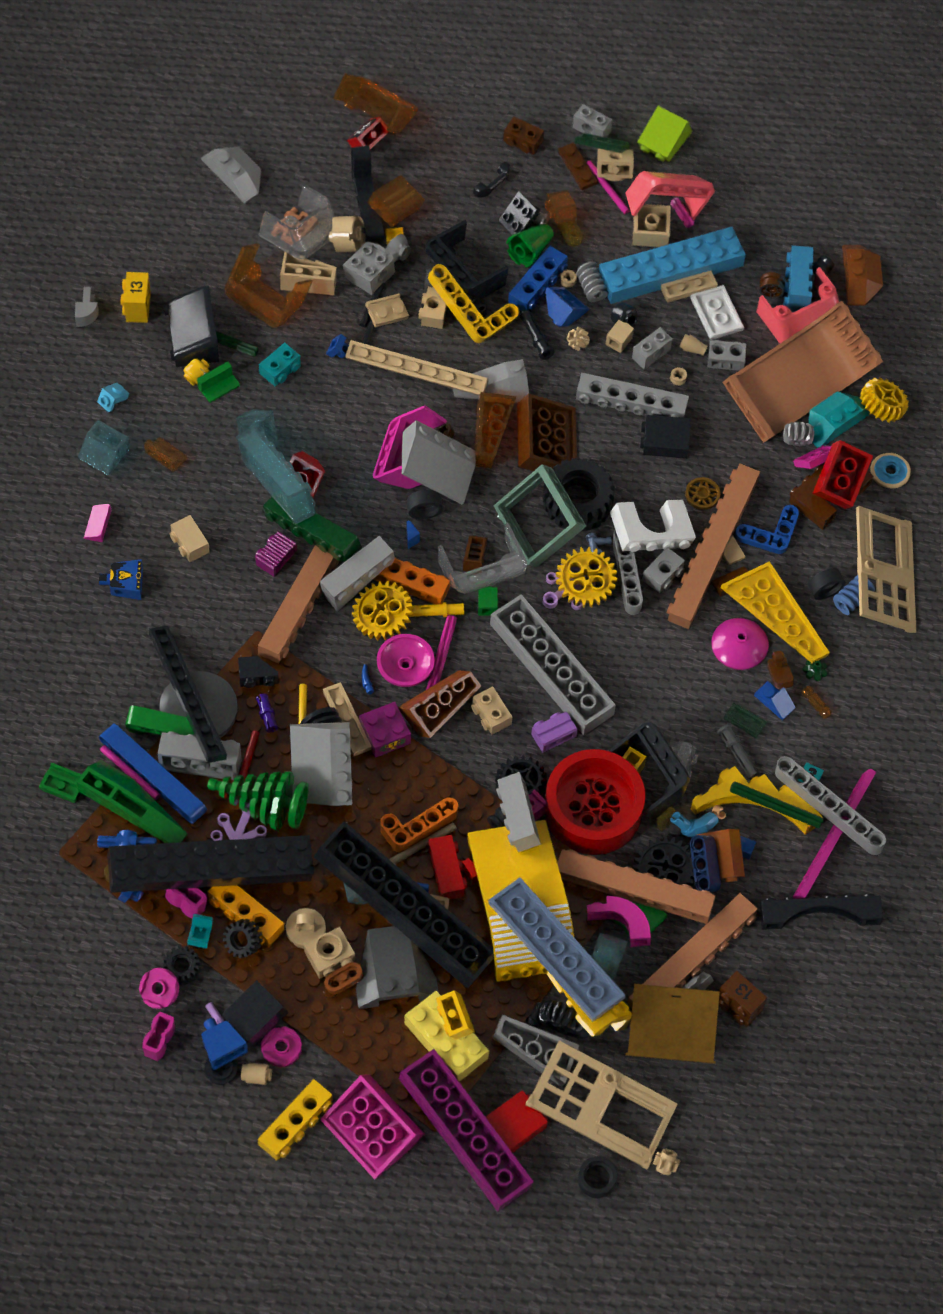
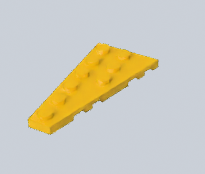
(770, 601)

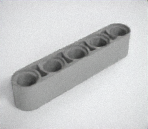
(628, 578)

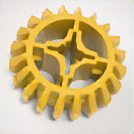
(884, 399)

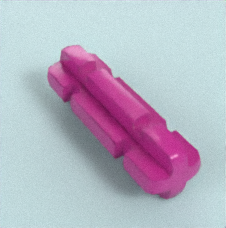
(682, 212)

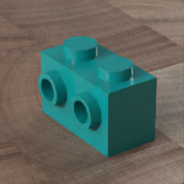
(280, 364)

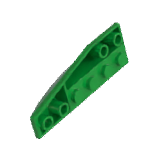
(128, 800)

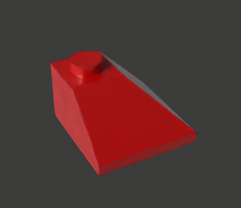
(309, 469)

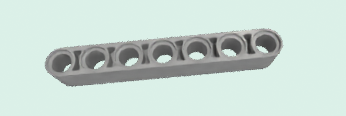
(832, 814)

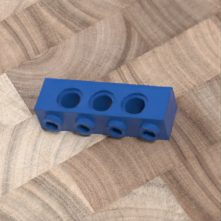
(539, 271)

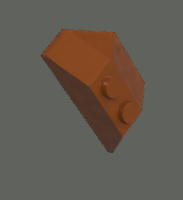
(862, 274)

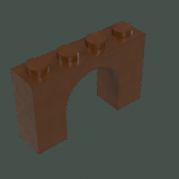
(815, 507)

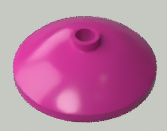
(405, 650)
(736, 652)

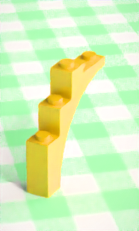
(721, 794)

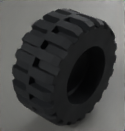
(587, 475)

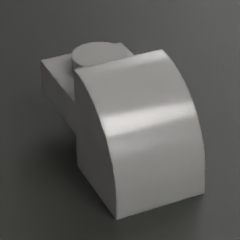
(86, 311)

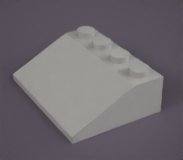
(437, 461)
(322, 760)

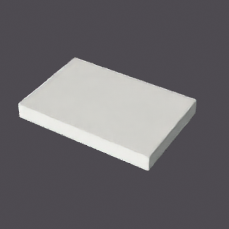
(717, 312)

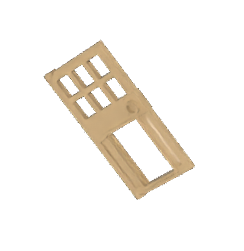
(897, 576)
(597, 1101)

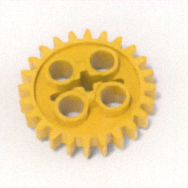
(589, 593)
(395, 619)

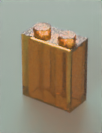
(396, 201)

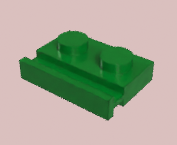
(61, 783)

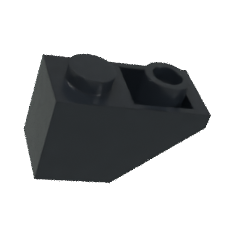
(256, 672)

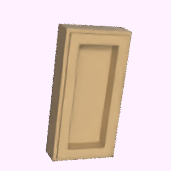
(733, 552)

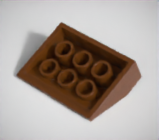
(545, 432)

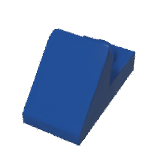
(776, 700)

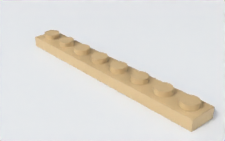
(416, 368)

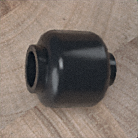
(624, 313)

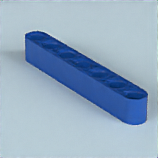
(153, 773)

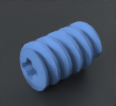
(849, 596)

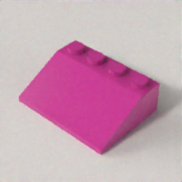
(371, 1126)

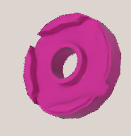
(170, 988)
(285, 1057)

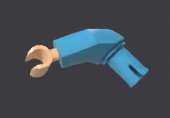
(698, 826)

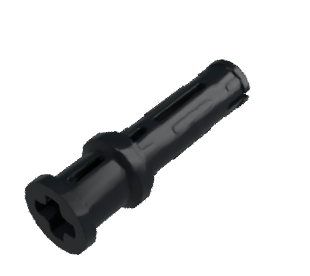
(539, 340)

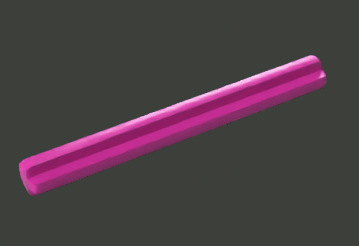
(442, 650)

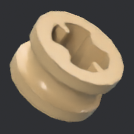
(568, 273)
(681, 372)

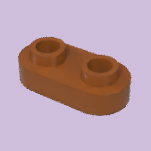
(343, 977)

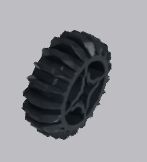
(528, 768)
(562, 1019)

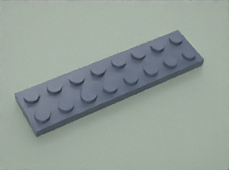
(556, 949)

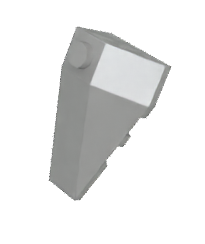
(504, 379)

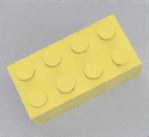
(459, 1055)

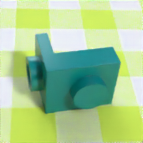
(200, 931)

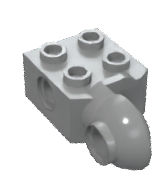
(375, 264)

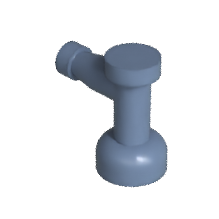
(594, 541)

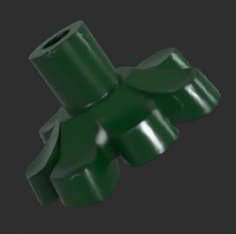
(815, 670)

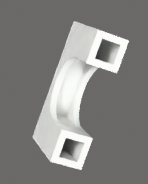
(635, 536)

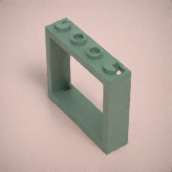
(576, 523)

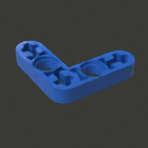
(777, 537)

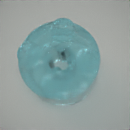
(609, 953)

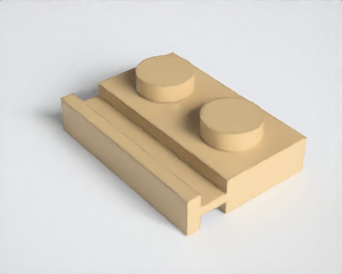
(387, 310)

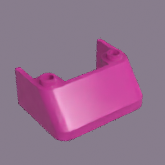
(389, 463)

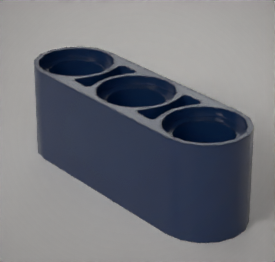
(704, 850)

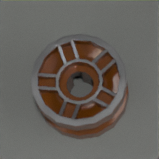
(772, 285)

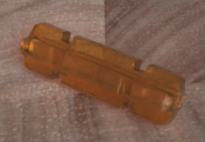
(816, 702)

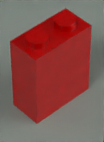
(517, 1122)

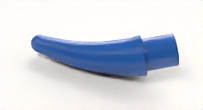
(367, 685)

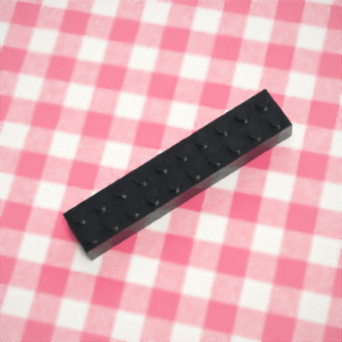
(210, 863)
(405, 904)

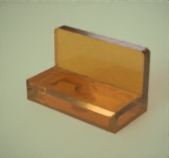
(164, 453)

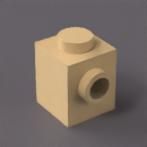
(619, 336)

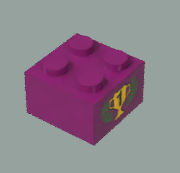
(385, 729)

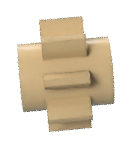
(578, 338)
(666, 1162)

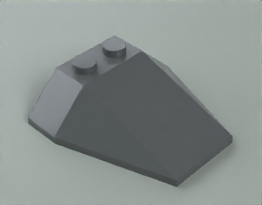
(393, 969)

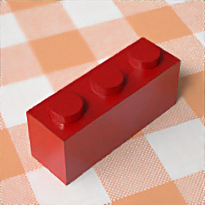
(447, 867)

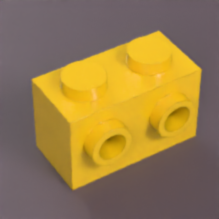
(455, 1015)

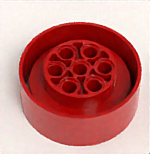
(586, 772)

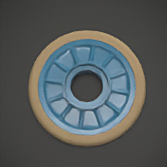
(892, 460)

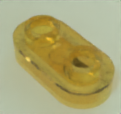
(568, 230)

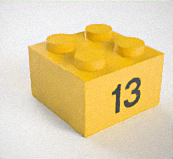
(136, 297)

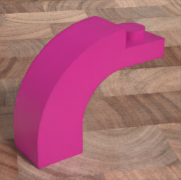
(626, 913)

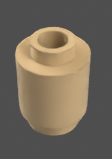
(256, 1073)

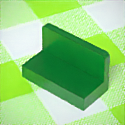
(217, 382)

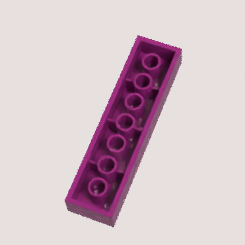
(466, 1130)

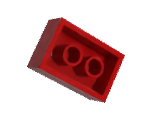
(842, 474)

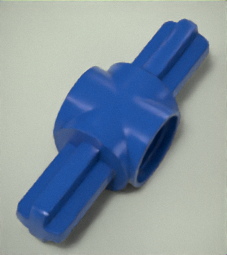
(124, 837)

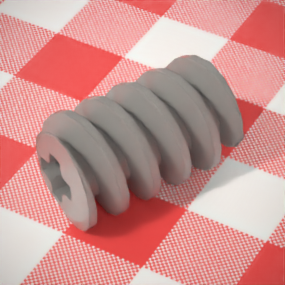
(591, 282)

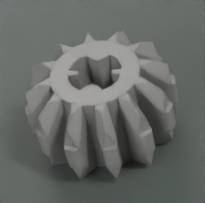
(798, 434)

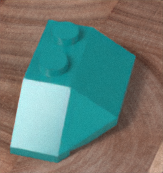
(835, 416)

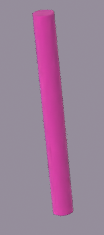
(608, 189)
(130, 772)

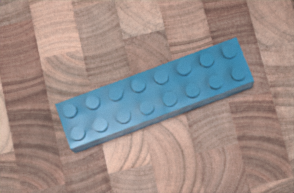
(649, 269)

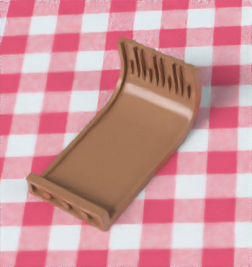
(803, 371)

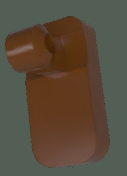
(780, 671)

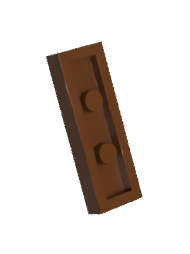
(577, 166)

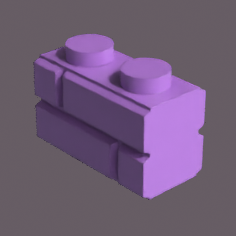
(554, 731)

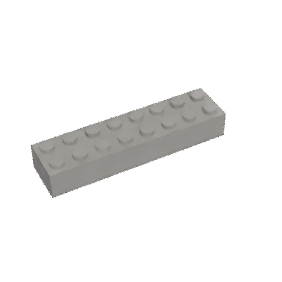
(552, 664)

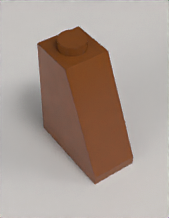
(729, 853)

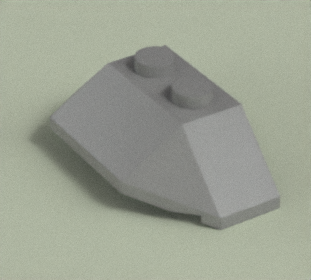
(235, 170)

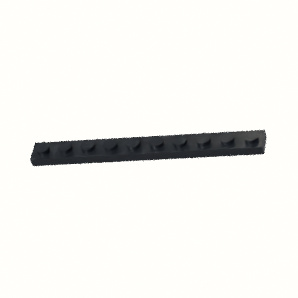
(188, 694)

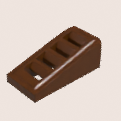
(472, 563)

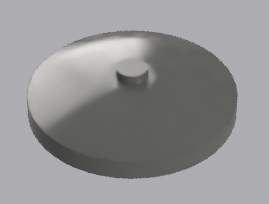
(216, 695)

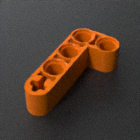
(421, 822)

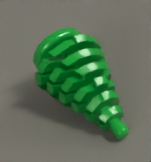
(267, 797)

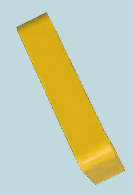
(468, 307)

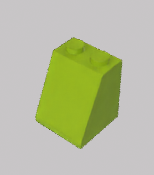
(664, 134)

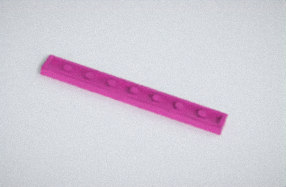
(832, 837)

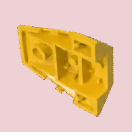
(617, 1016)

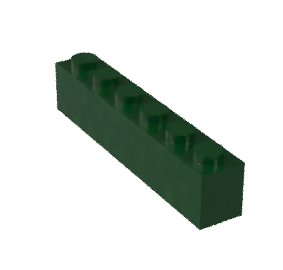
(316, 531)

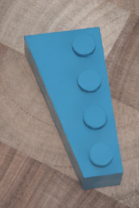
(799, 278)

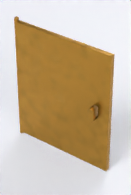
(673, 1025)

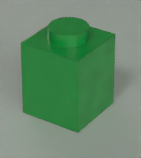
(487, 601)

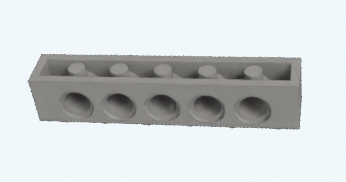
(626, 391)

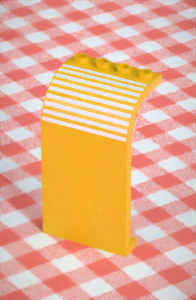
(499, 866)

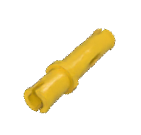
(438, 610)

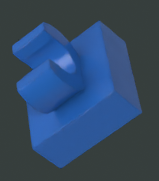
(336, 347)
(135, 896)

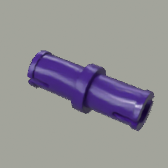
(267, 713)

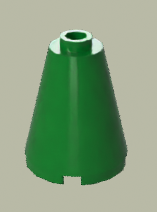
(529, 244)

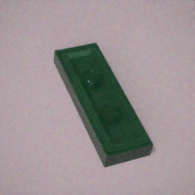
(602, 142)

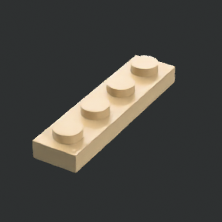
(338, 699)

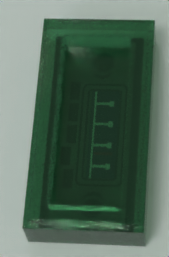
(745, 720)

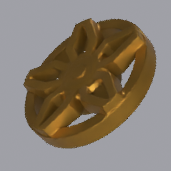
(702, 493)

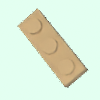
(686, 286)

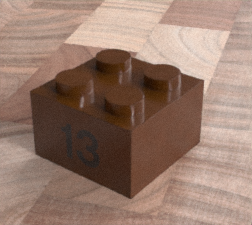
(741, 999)

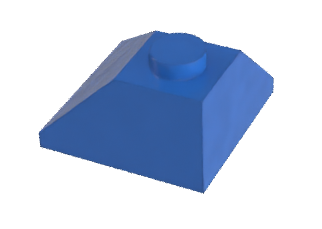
(564, 306)

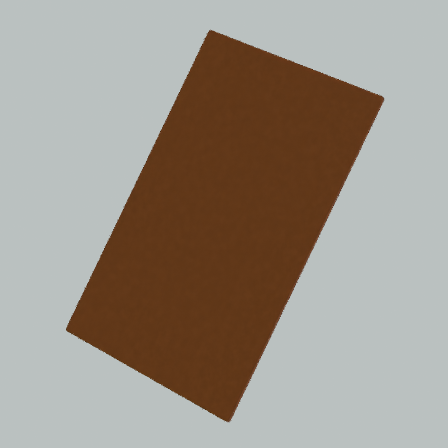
(395, 783)

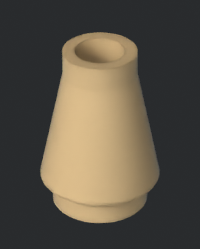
(692, 345)

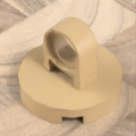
(304, 926)

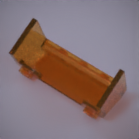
(375, 101)
(256, 297)

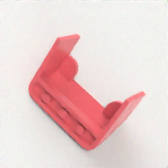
(693, 189)
(785, 323)

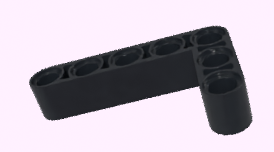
(364, 189)

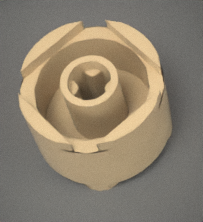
(347, 233)

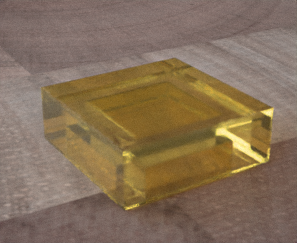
(663, 820)

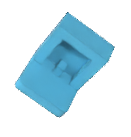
(111, 395)

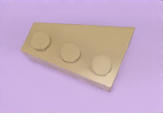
(298, 270)

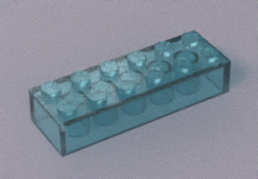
(276, 474)

